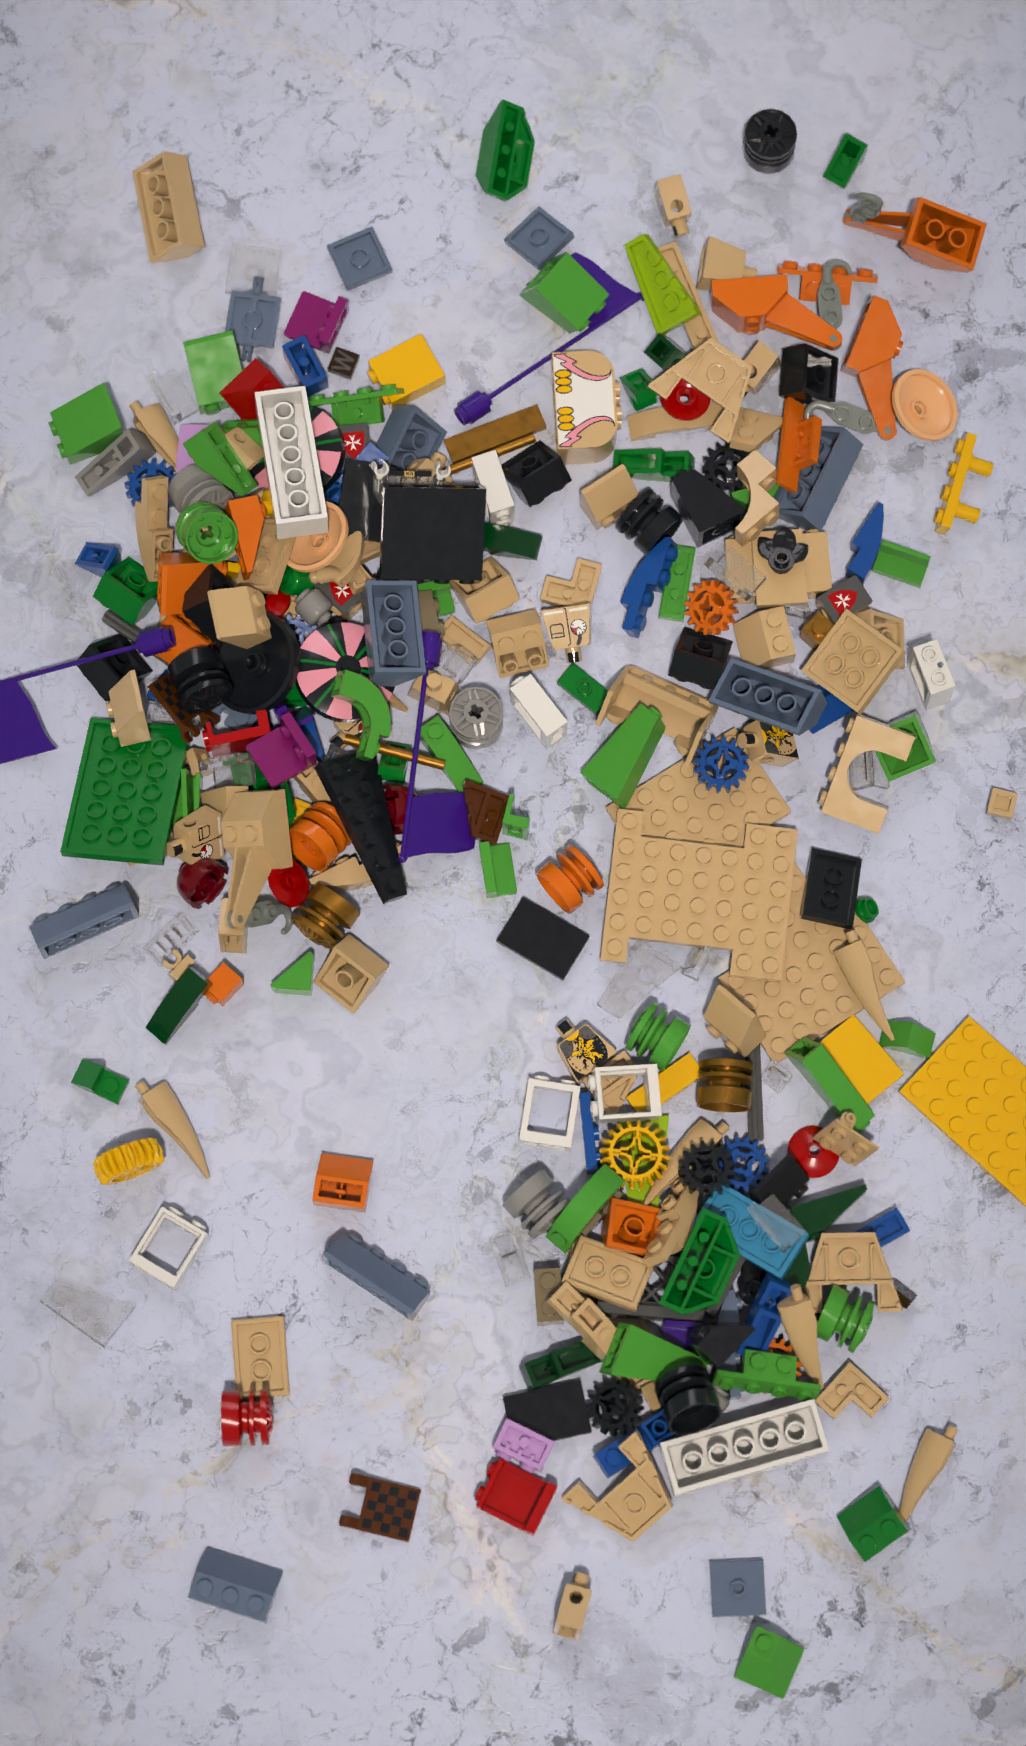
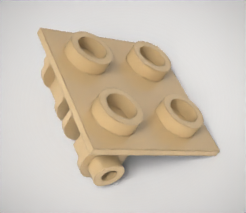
(844, 1141)

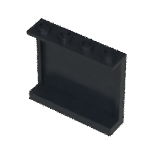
(432, 532)

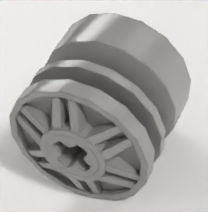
(197, 485)
(469, 730)
(536, 1203)

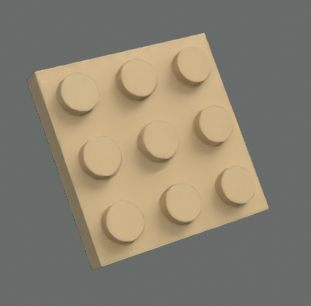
(853, 661)

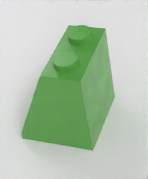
(565, 293)
(212, 367)
(85, 425)

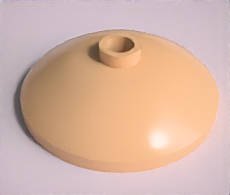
(924, 405)
(319, 550)

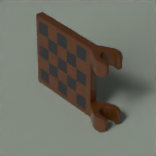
(167, 696)
(386, 1508)

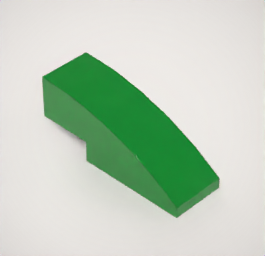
(653, 463)

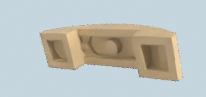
(657, 421)

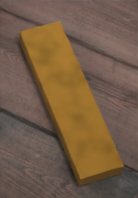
(495, 433)

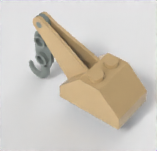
(258, 841)

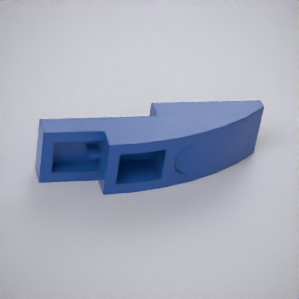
(649, 576)
(653, 1432)

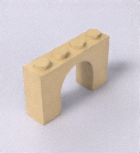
(816, 563)
(841, 799)

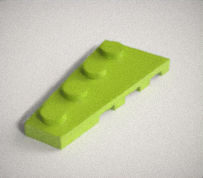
(661, 289)
(637, 1195)

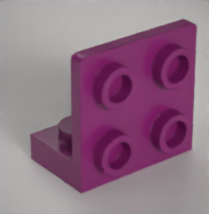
(317, 320)
(282, 752)

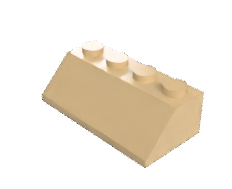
(168, 208)

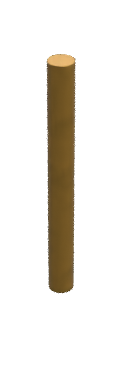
(500, 450)
(400, 753)

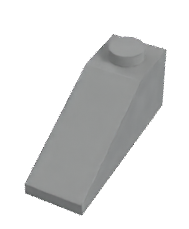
(115, 461)

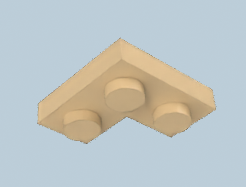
(578, 590)
(854, 1387)

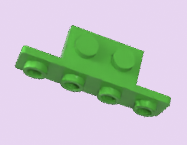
(357, 408)
(767, 1374)

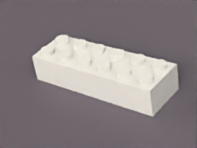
(291, 462)
(744, 1448)

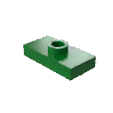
(583, 688)

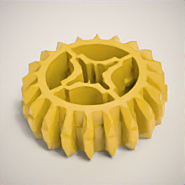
(647, 1155)
(128, 1161)

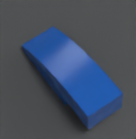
(867, 545)
(765, 1314)

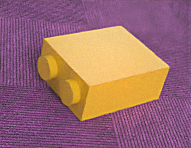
(410, 368)

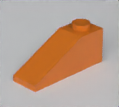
(248, 518)

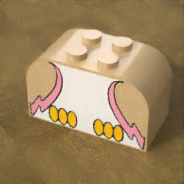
(585, 406)

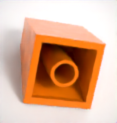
(175, 577)

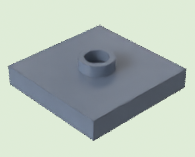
(539, 238)
(359, 258)
(737, 1588)

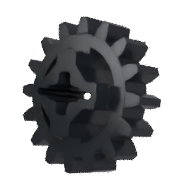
(719, 468)
(715, 1176)
(609, 1419)

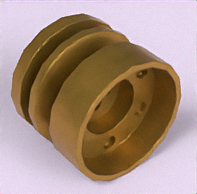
(325, 916)
(725, 1082)

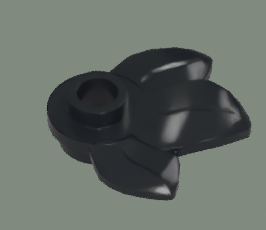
(782, 547)
(752, 1279)

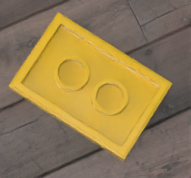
(861, 1059)

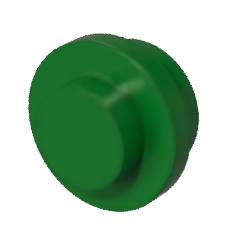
(866, 909)

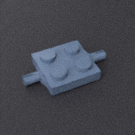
(253, 318)

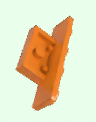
(813, 276)
(798, 444)

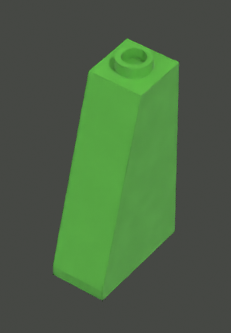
(625, 756)
(829, 1081)
(644, 1355)

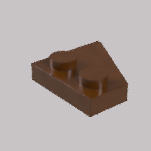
(484, 811)

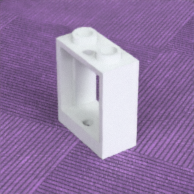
(499, 502)
(933, 683)
(538, 710)
(651, 1088)
(543, 1139)
(152, 1269)

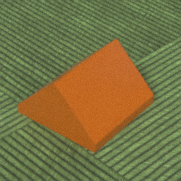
(629, 1226)

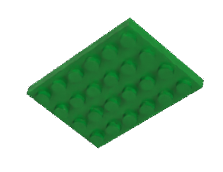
(125, 795)

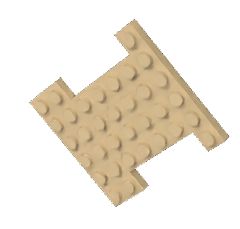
(702, 895)

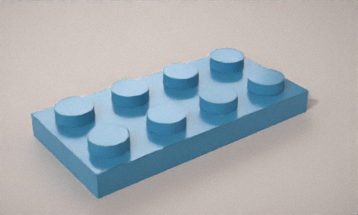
(748, 1236)

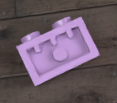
(523, 1446)

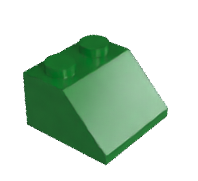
(127, 591)
(873, 1523)

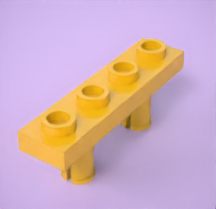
(950, 494)

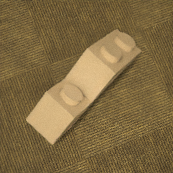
(758, 478)

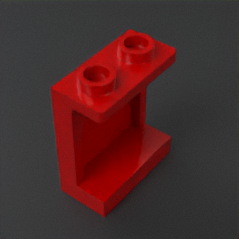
(236, 740)
(515, 1496)

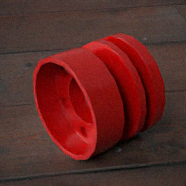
(245, 1417)

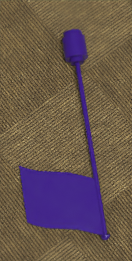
(619, 299)
(19, 724)
(437, 819)

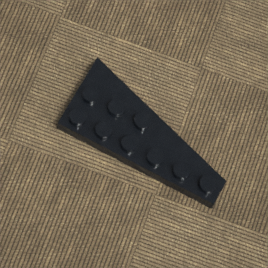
(363, 810)

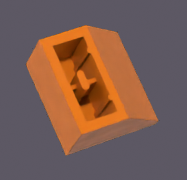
(186, 636)
(342, 1182)

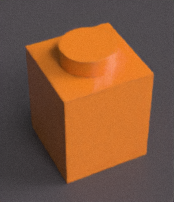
(224, 985)

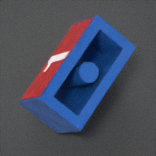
(305, 365)

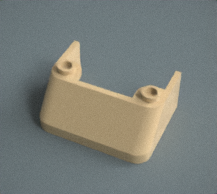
(683, 711)

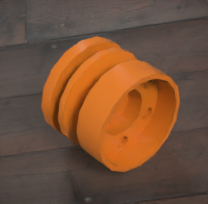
(318, 837)
(574, 875)

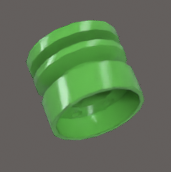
(216, 542)
(657, 1036)
(844, 1318)

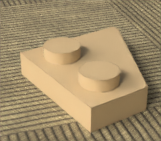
(754, 429)
(615, 1088)

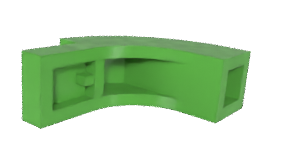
(371, 707)
(584, 1207)

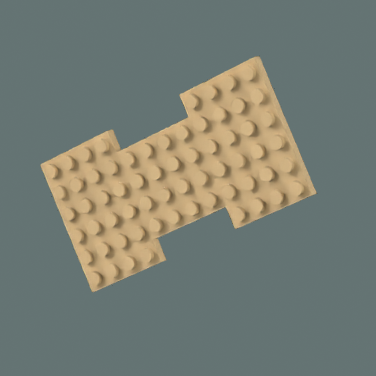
(813, 987)

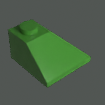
(920, 753)
(769, 1662)

